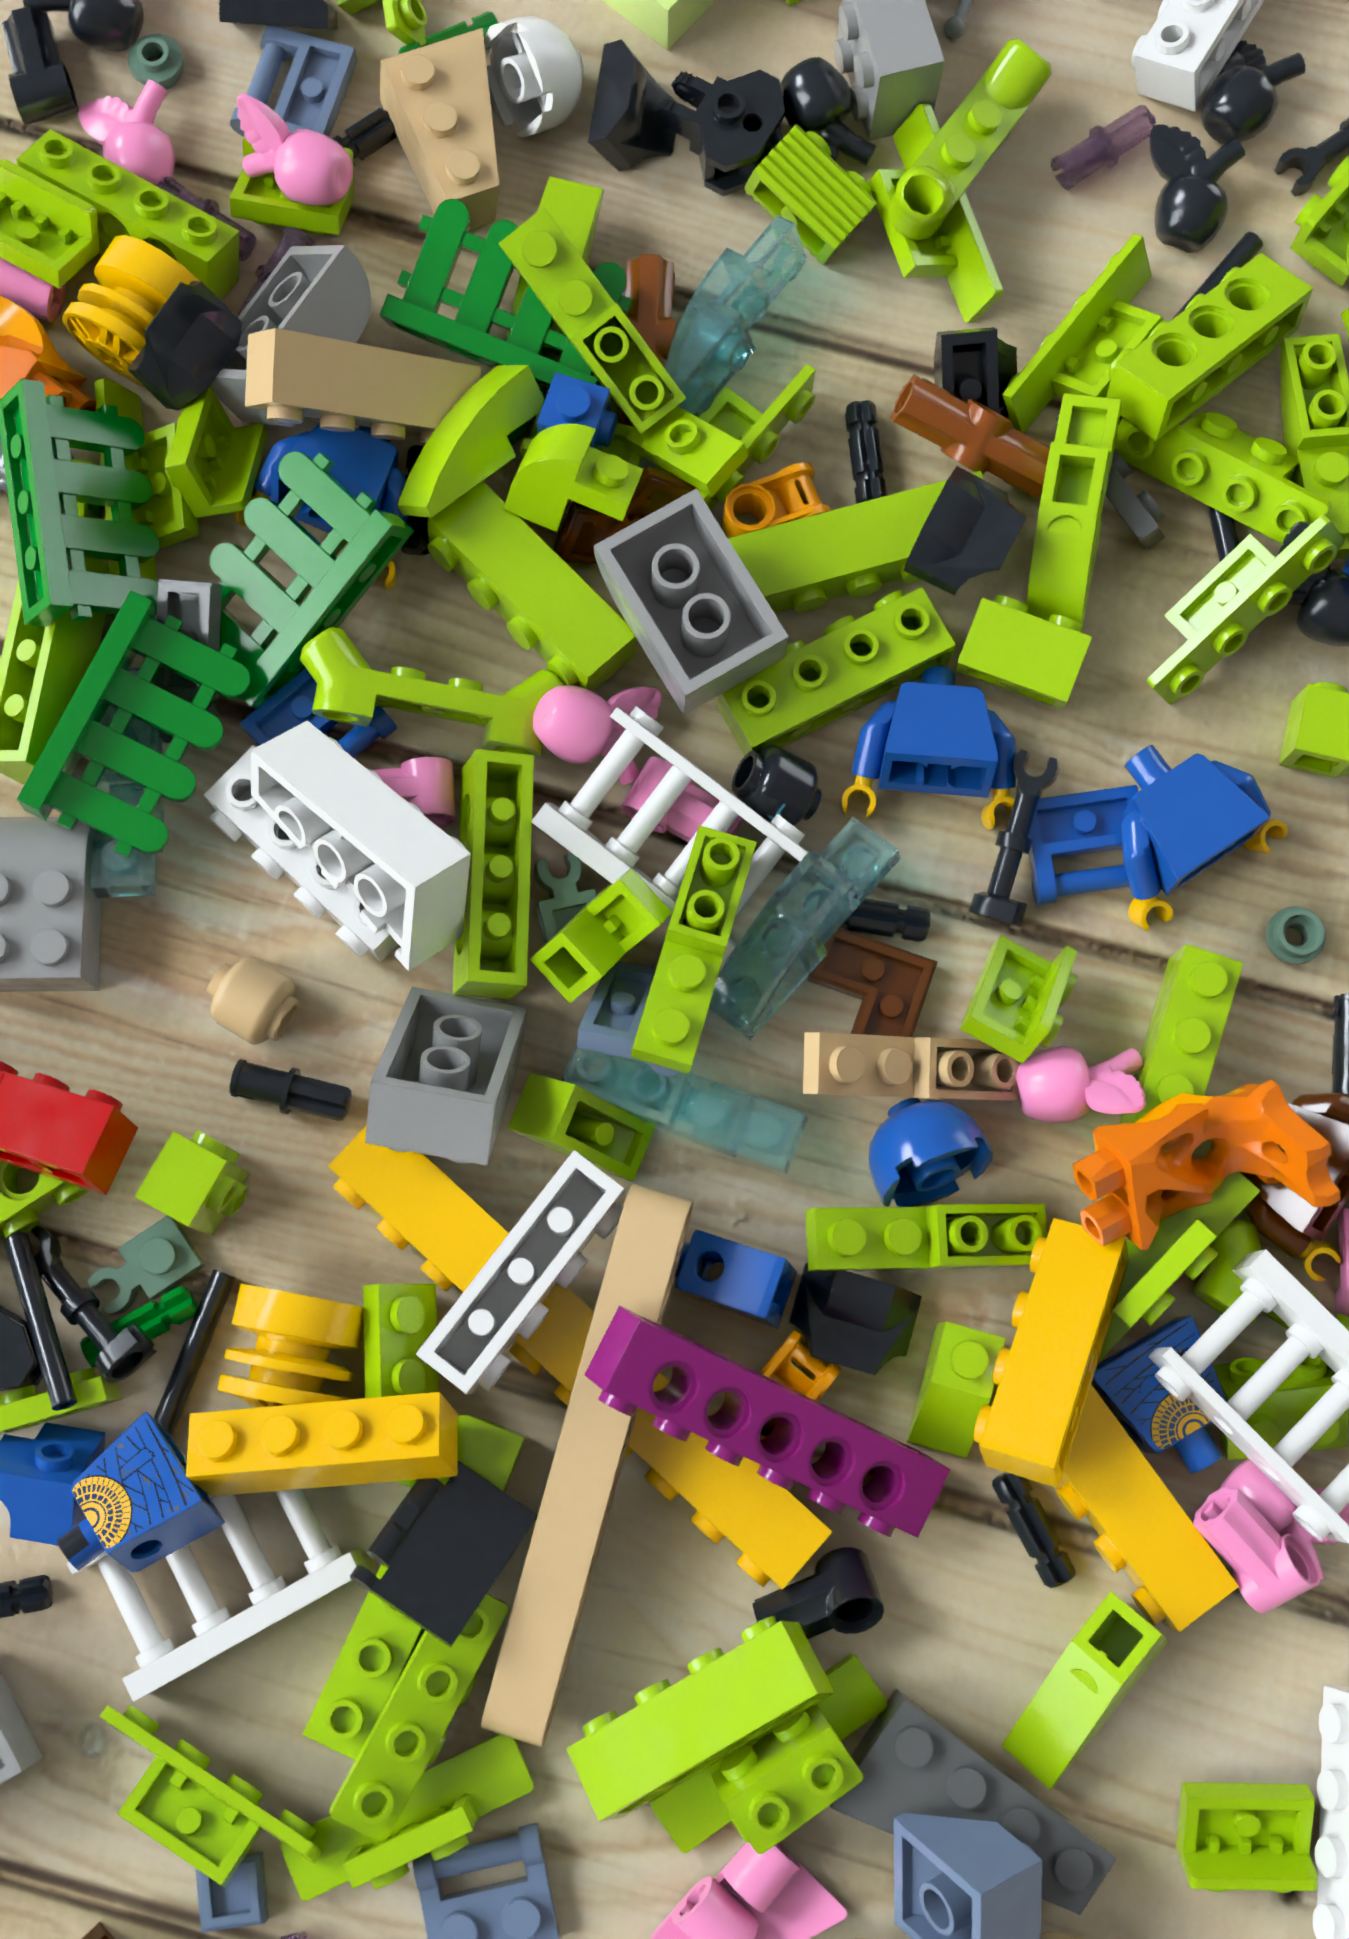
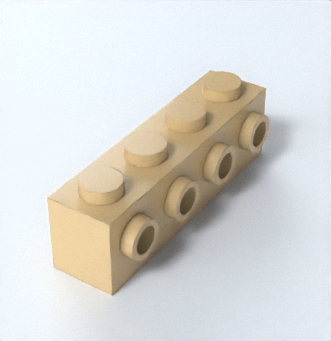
(351, 384)

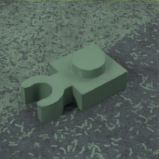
(564, 897)
(154, 1261)

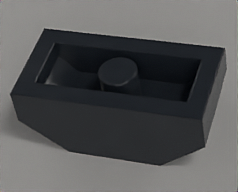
(285, 13)
(623, 111)
(186, 345)
(975, 366)
(964, 533)
(854, 1318)

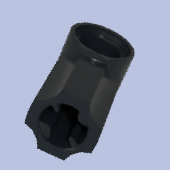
(39, 77)
(836, 1597)

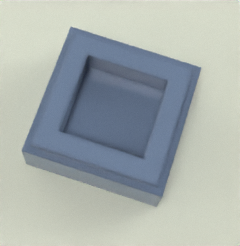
(240, 1902)

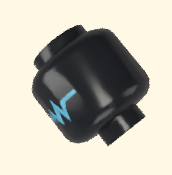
(777, 783)

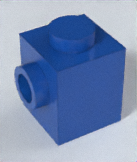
(580, 403)

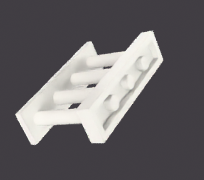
(612, 859)
(1310, 1334)
(214, 1626)

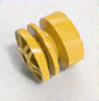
(131, 291)
(290, 1346)

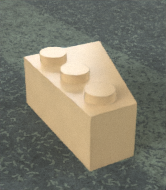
(445, 121)

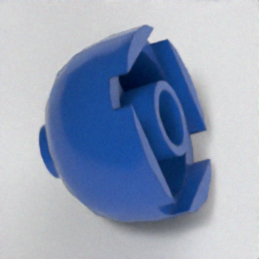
(924, 1151)

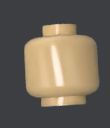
(253, 1000)

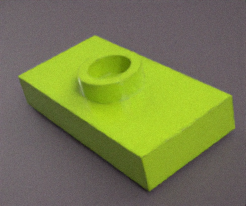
(690, 449)

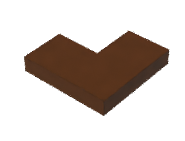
(882, 976)

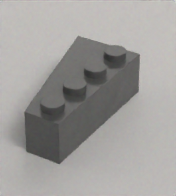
(927, 1769)

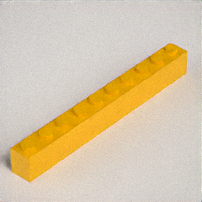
(458, 1240)

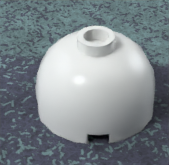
(532, 74)

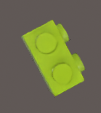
(1024, 651)
(195, 1182)

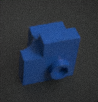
(39, 1479)

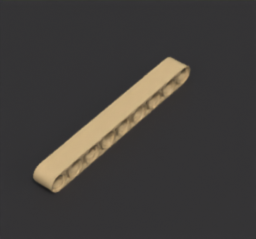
(581, 1481)

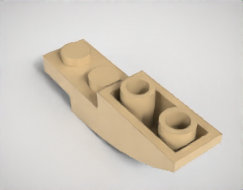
(906, 1067)

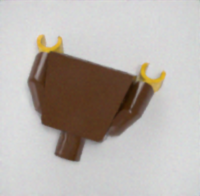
(1287, 1217)

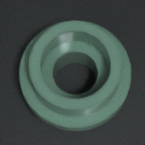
(163, 71)
(1307, 924)

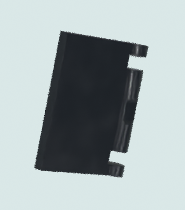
(445, 1550)

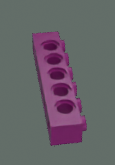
(638, 1349)

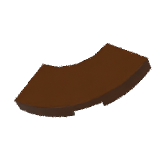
(587, 527)

